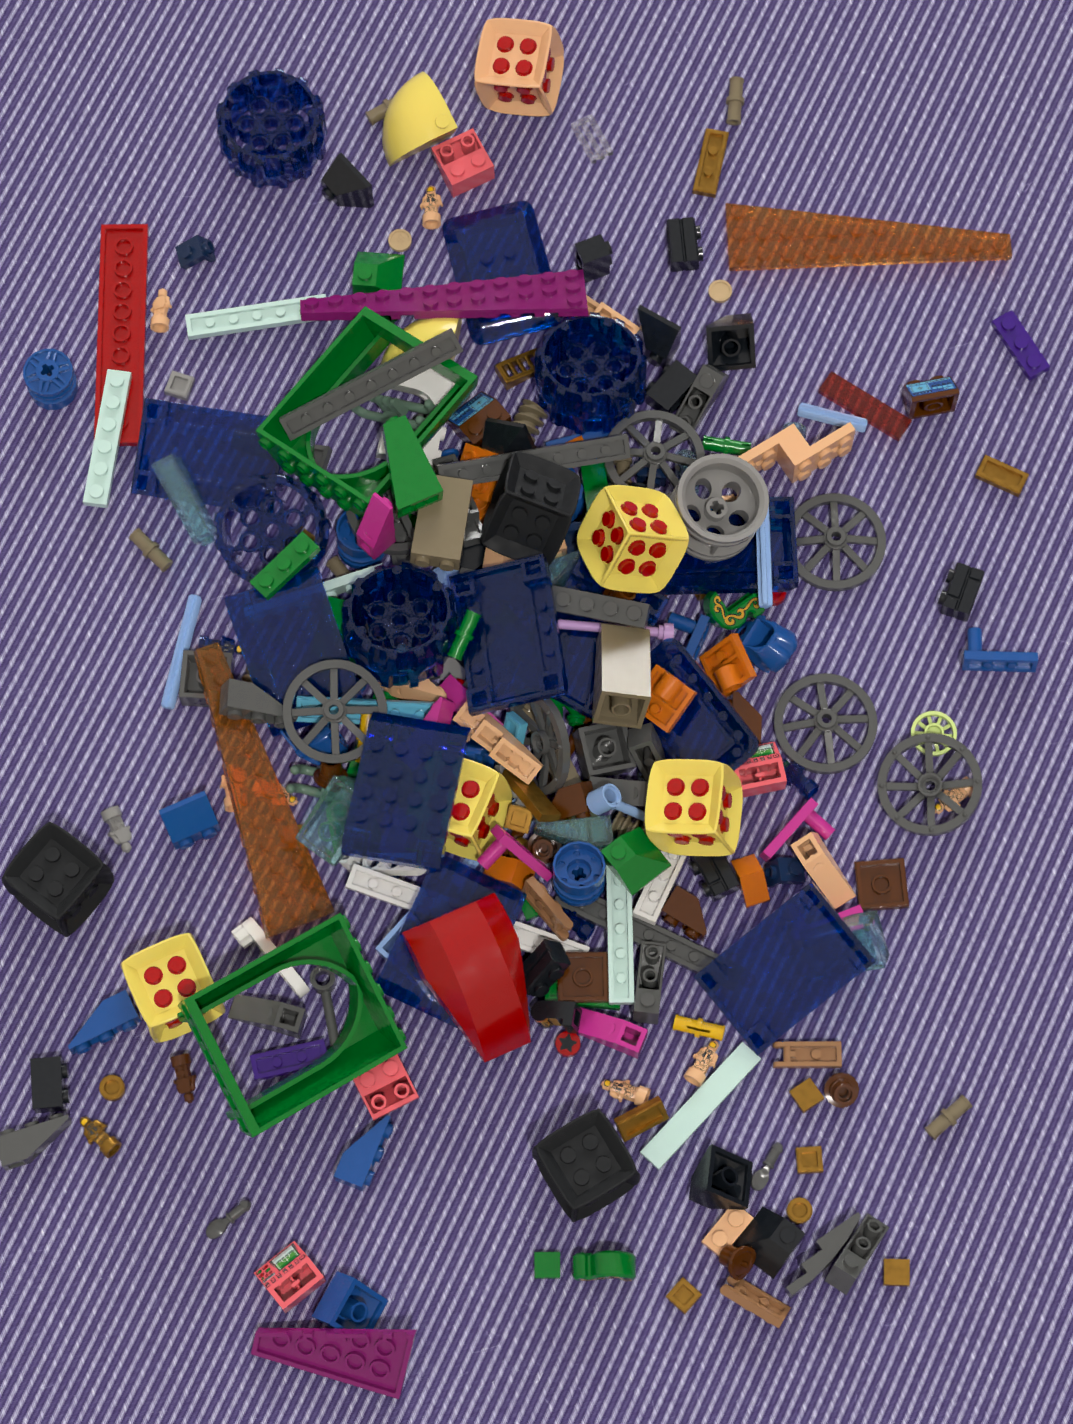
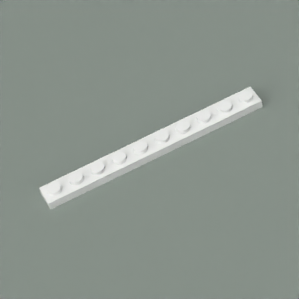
(403, 894)

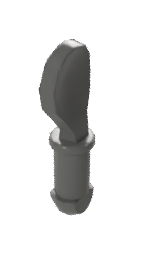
(761, 1177)
(219, 1226)

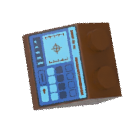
(930, 397)
(470, 418)

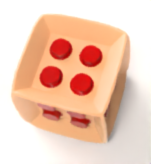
(519, 67)

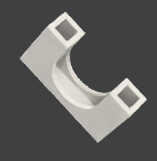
(427, 386)

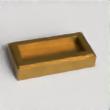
(1001, 475)
(641, 1118)

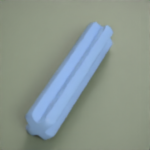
(831, 417)

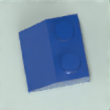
(190, 821)
(349, 1304)

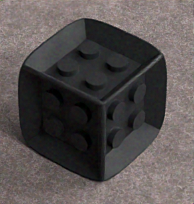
(530, 508)
(58, 879)
(586, 1165)

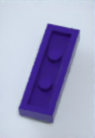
(1020, 345)
(286, 1059)

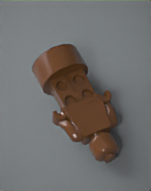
(185, 1081)

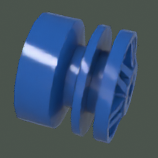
(50, 391)
(349, 550)
(575, 862)

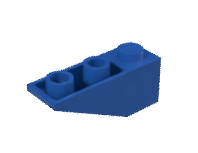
(109, 1018)
(359, 1159)

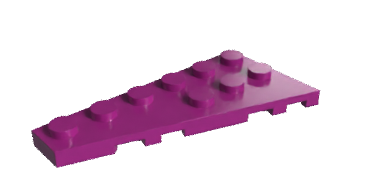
(358, 1357)

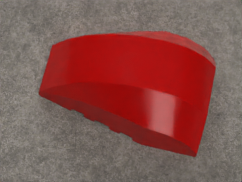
(476, 974)

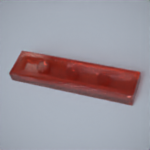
(865, 406)

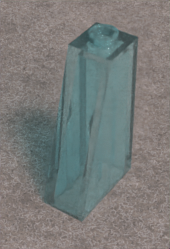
(185, 499)

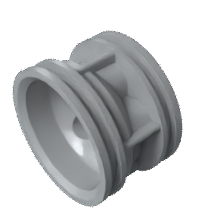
(752, 504)

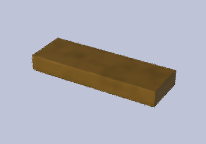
(710, 163)
(533, 798)

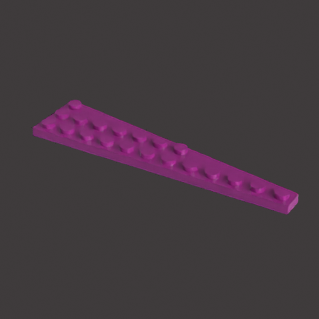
(536, 294)

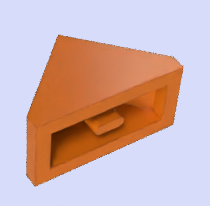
(510, 871)
(752, 880)

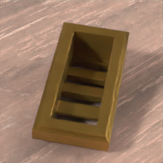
(502, 367)

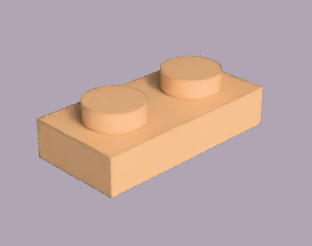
(727, 1230)

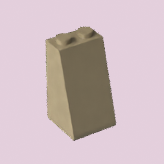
(443, 526)
(622, 676)

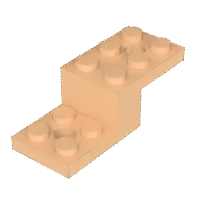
(796, 455)

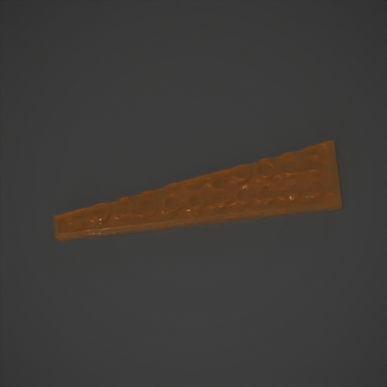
(799, 239)
(280, 865)

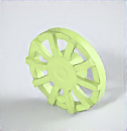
(934, 728)

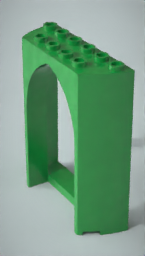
(343, 361)
(364, 1042)

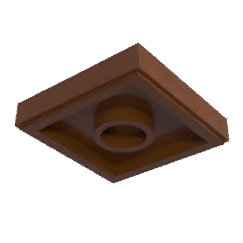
(881, 884)
(585, 978)

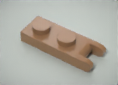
(547, 908)
(809, 1054)
(756, 1301)

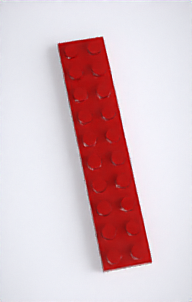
(123, 317)

